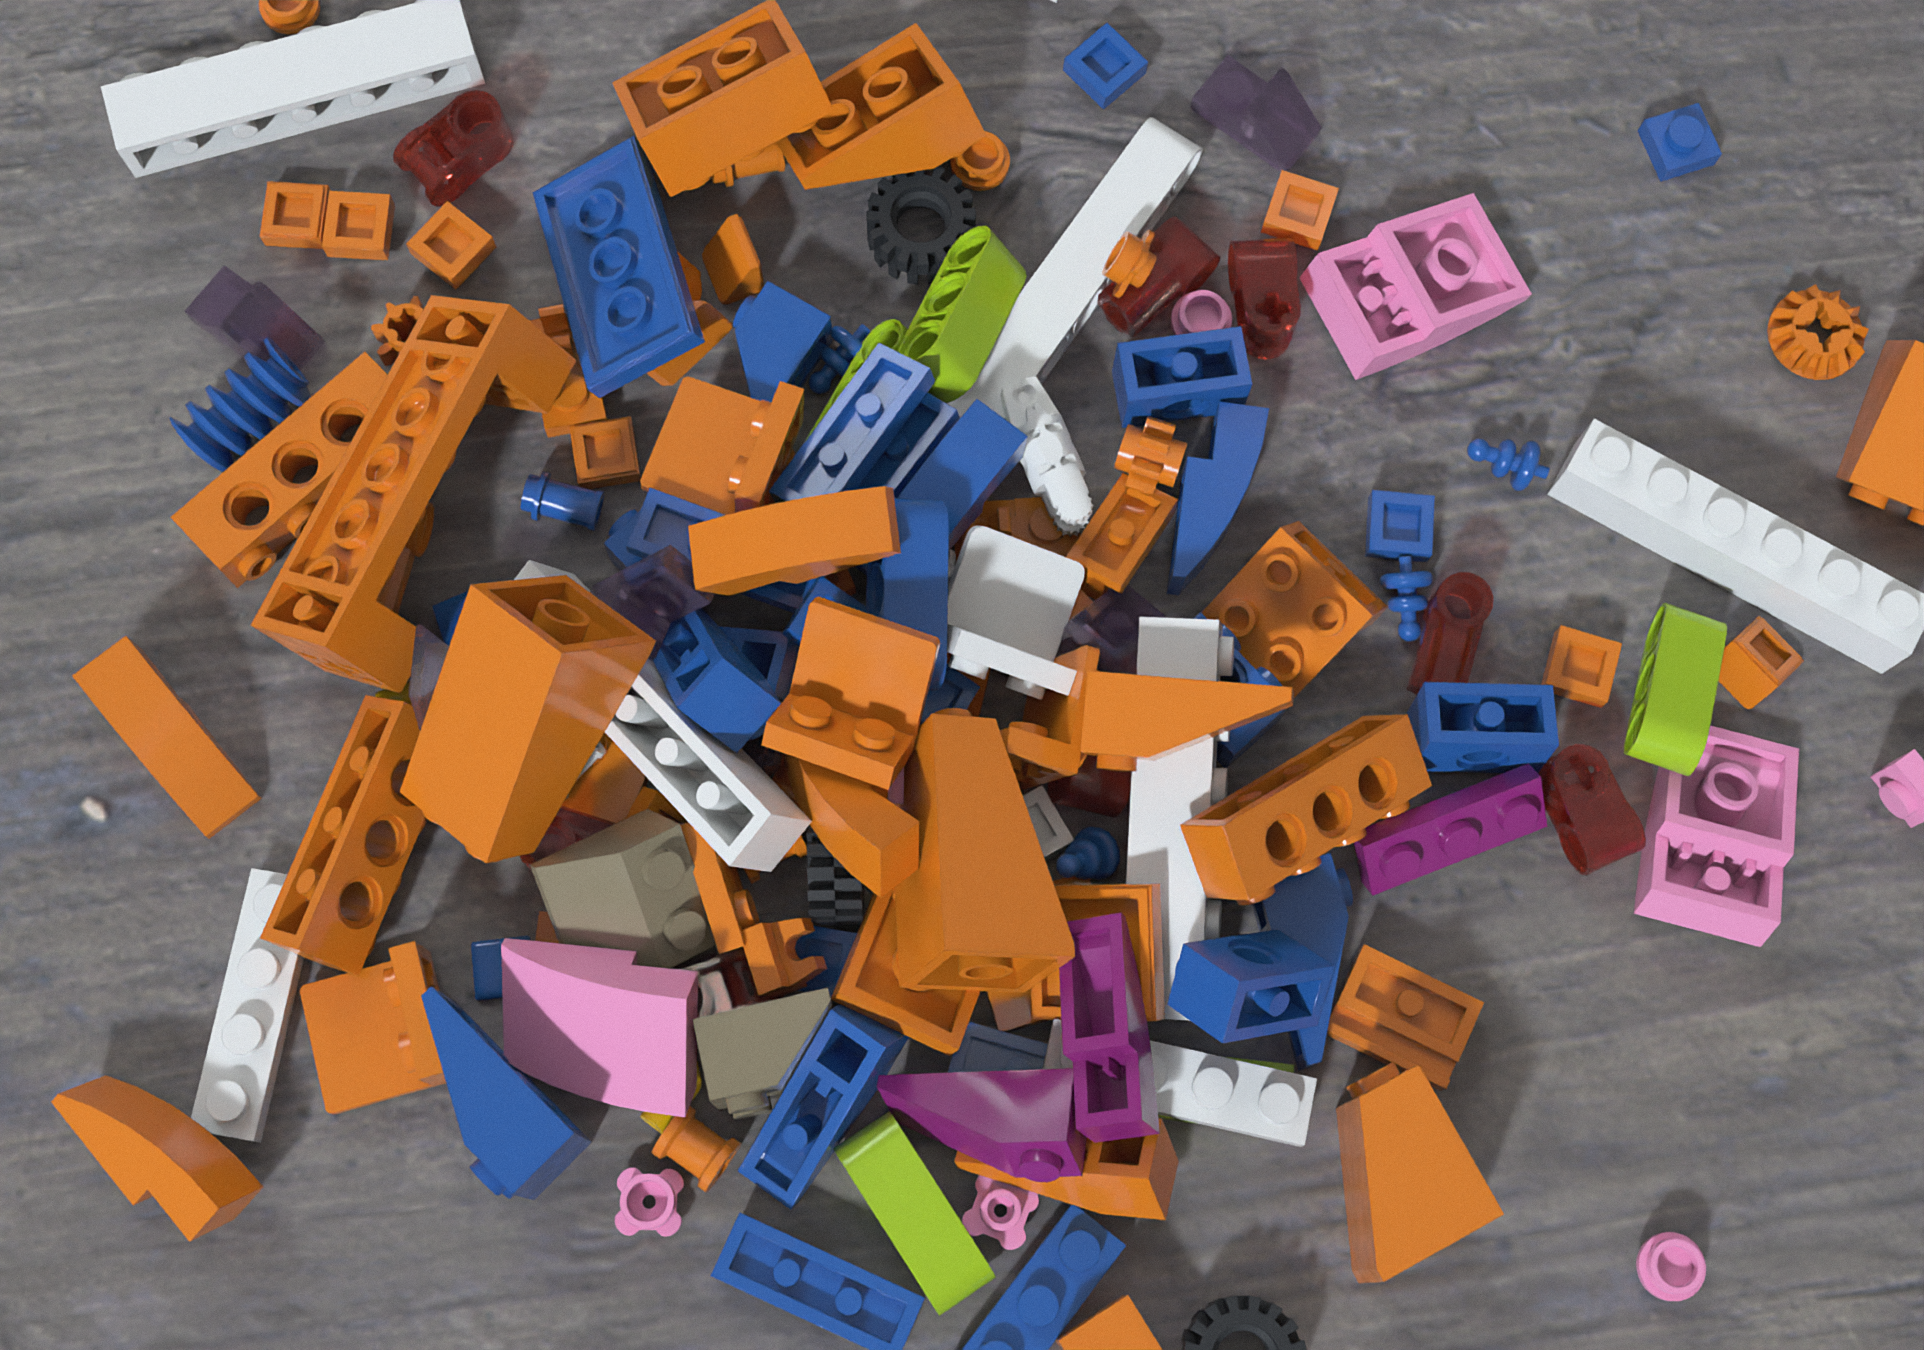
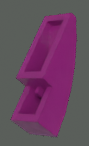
(1107, 1033)

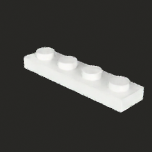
(248, 1022)
(1220, 1091)

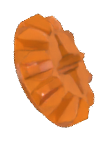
(1801, 349)

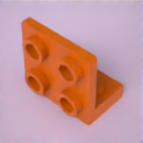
(724, 446)
(1294, 606)
(855, 694)
(1050, 733)
(373, 1031)

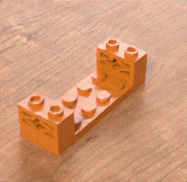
(349, 548)

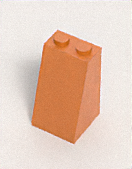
(520, 710)
(983, 896)

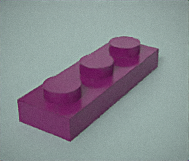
(1451, 829)

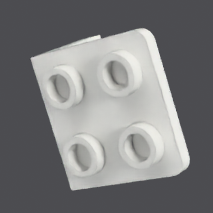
(1011, 611)

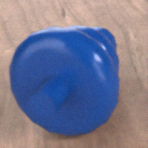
(837, 360)
(1504, 458)
(1407, 600)
(1090, 855)

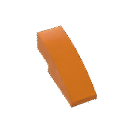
(793, 540)
(166, 736)
(857, 824)
(159, 1154)

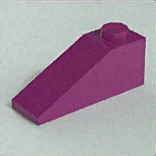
(1002, 1118)

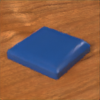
(488, 968)

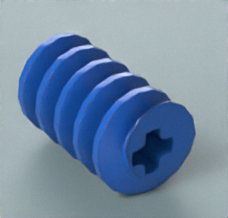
(244, 408)

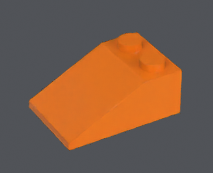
(890, 117)

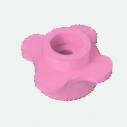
(633, 1214)
(1006, 1229)

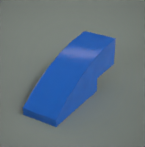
(967, 467)
(1214, 489)

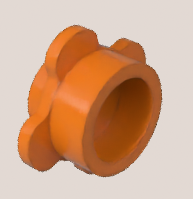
(1130, 261)

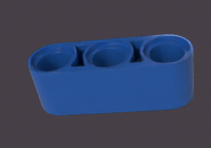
(914, 583)

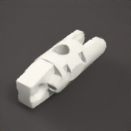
(1049, 455)

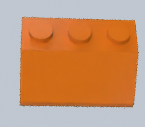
(722, 97)

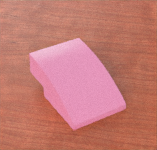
(1413, 284)
(1721, 839)
(601, 1024)

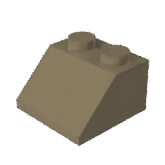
(628, 892)
(756, 1049)

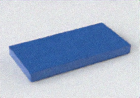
(617, 268)

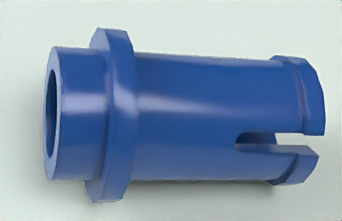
(561, 501)

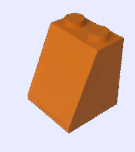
(1888, 437)
(1405, 1175)

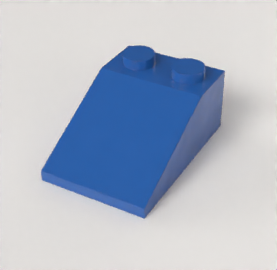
(501, 1112)

